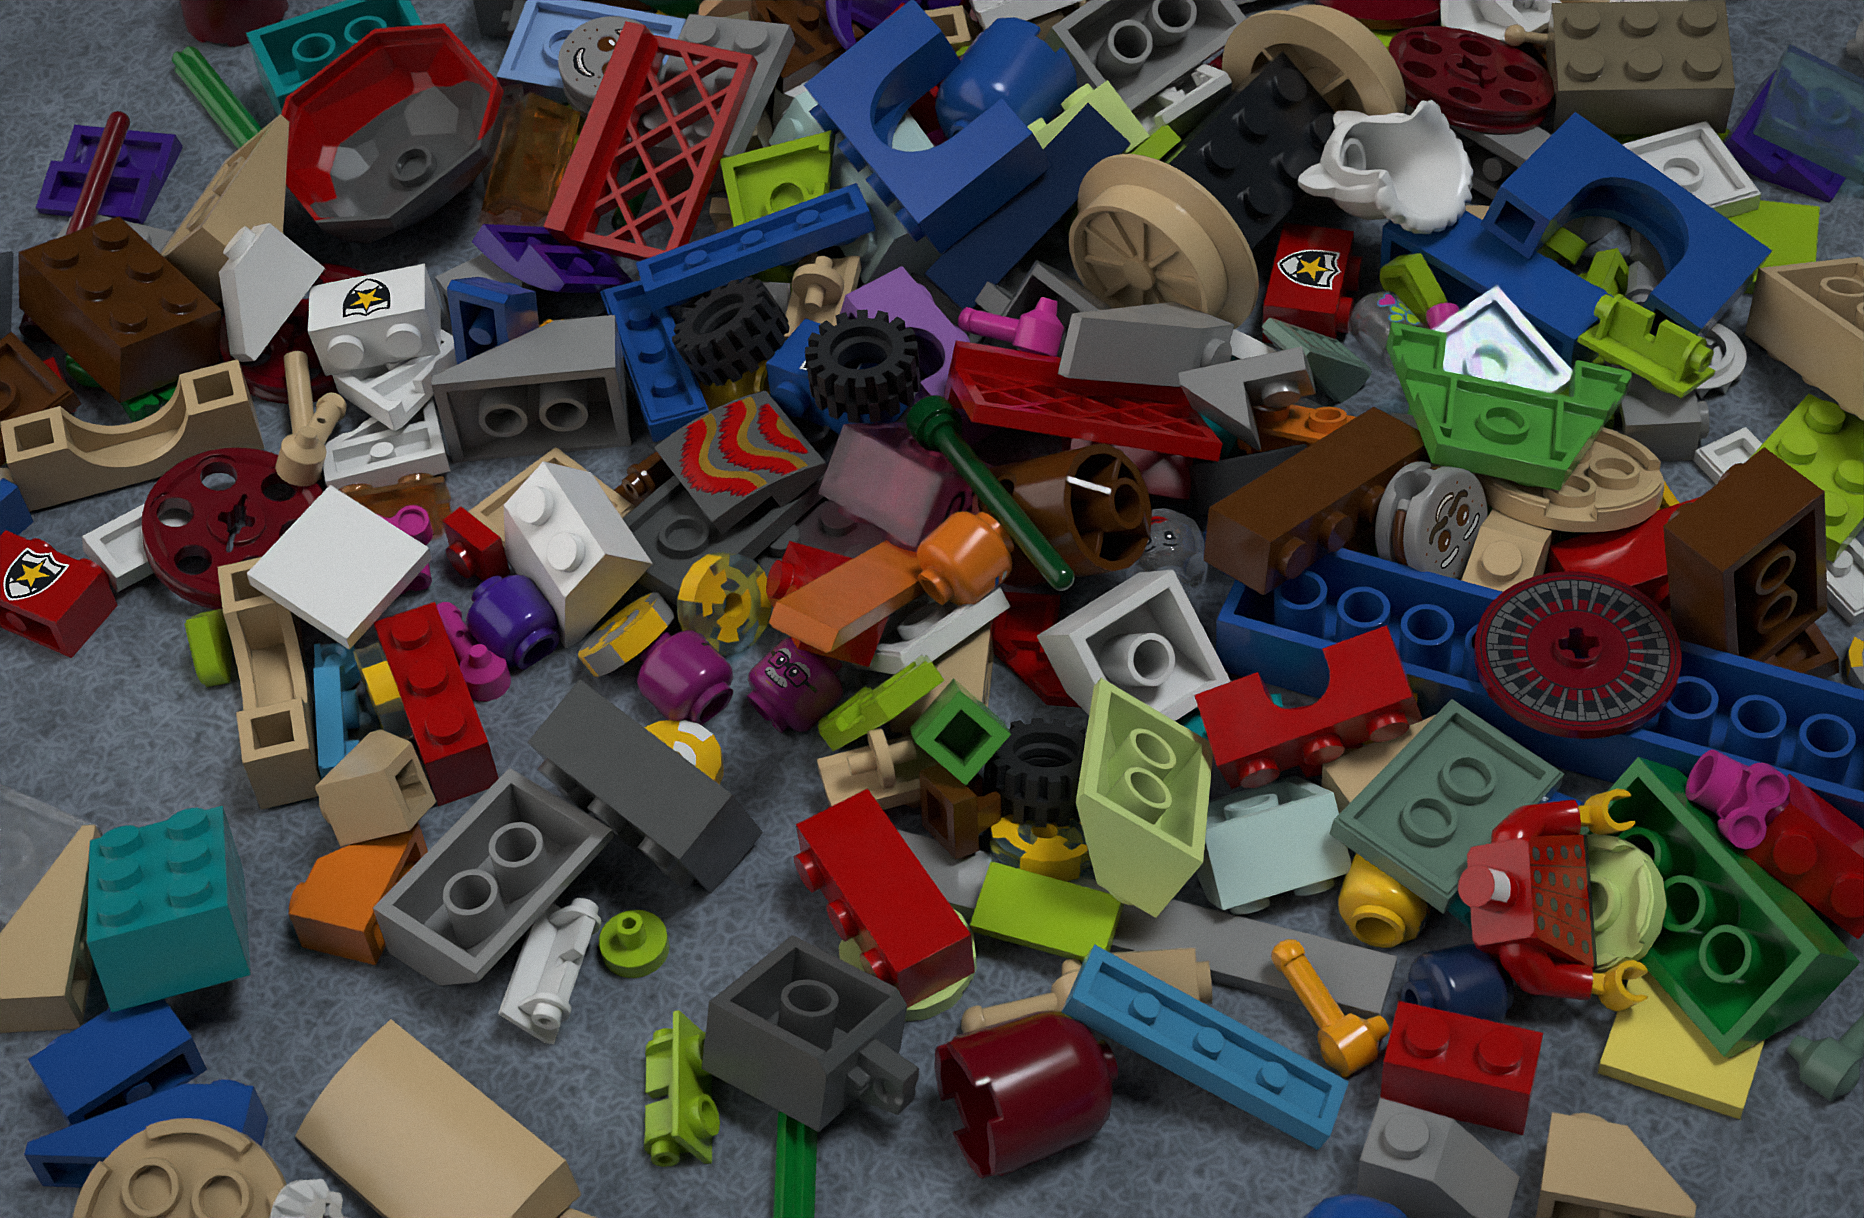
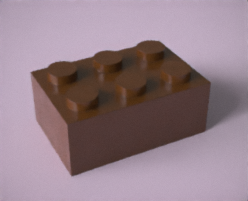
(119, 308)
(1749, 560)

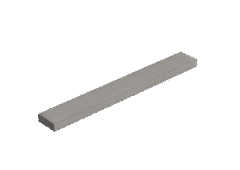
(1232, 944)

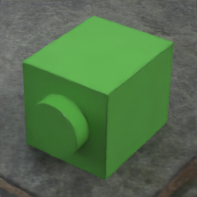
(959, 731)

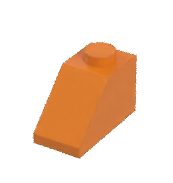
(337, 899)

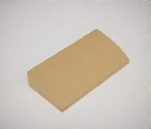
(428, 1141)

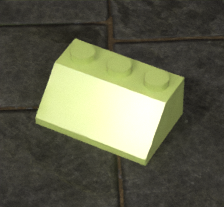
(1142, 799)

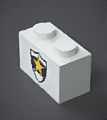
(374, 319)

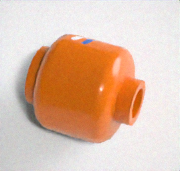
(965, 558)

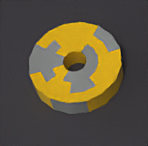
(625, 634)

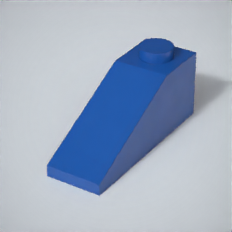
(72, 1153)

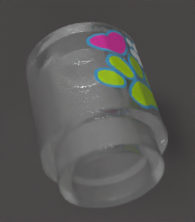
(1372, 323)

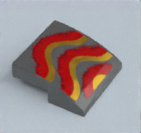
(741, 458)

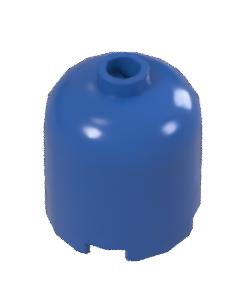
(1008, 65)

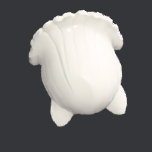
(1395, 169)

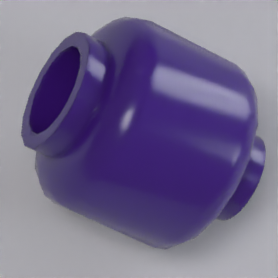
(513, 620)

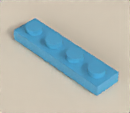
(1206, 1047)

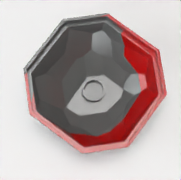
(391, 131)

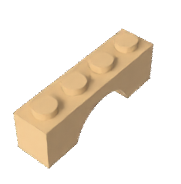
(68, 459)
(277, 711)

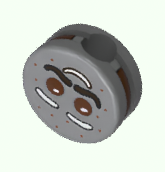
(1430, 518)

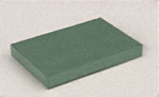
(1442, 800)

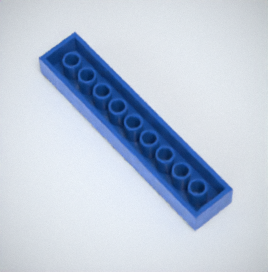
(1718, 704)

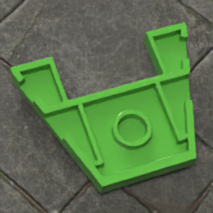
(1499, 425)

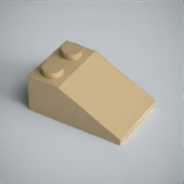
(241, 194)

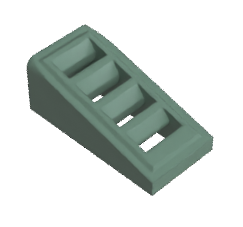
(1333, 365)

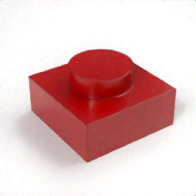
(474, 546)

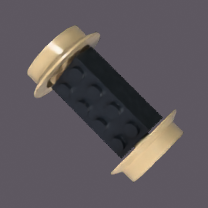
(1191, 220)

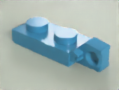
(335, 703)

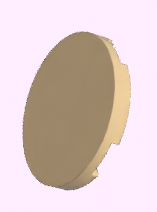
(1608, 490)
(183, 1173)

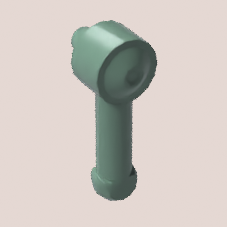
(1830, 1064)

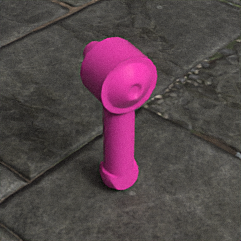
(1034, 332)
(483, 671)

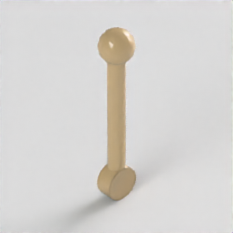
(1516, 35)

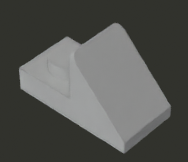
(1232, 389)

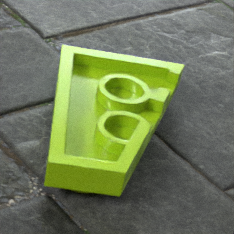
(777, 179)

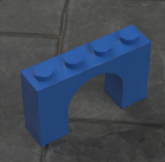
(1592, 174)
(939, 188)

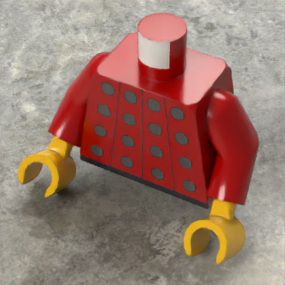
(1536, 904)

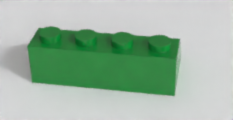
(1733, 937)

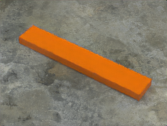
(850, 597)

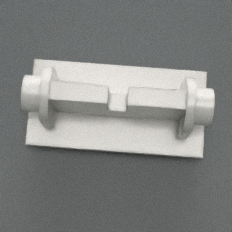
(548, 968)

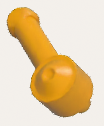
(1344, 1040)

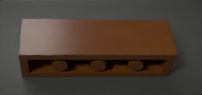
(1310, 501)

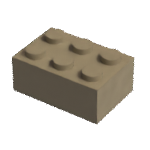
(1641, 65)

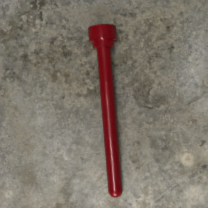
(90, 196)

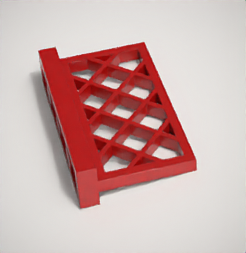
(607, 145)
(1029, 395)

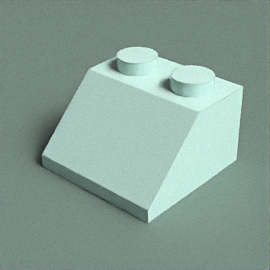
(1270, 844)

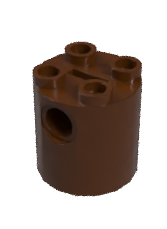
(1084, 504)

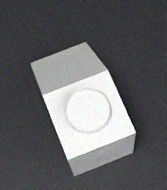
(262, 286)

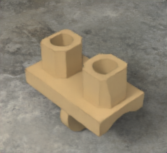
(820, 288)
(884, 767)

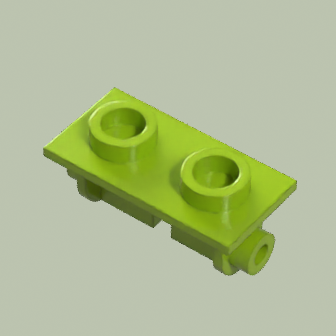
(1671, 360)
(688, 1114)

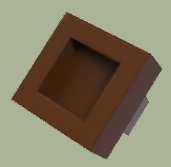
(956, 811)

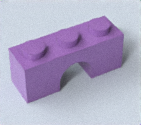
(933, 331)

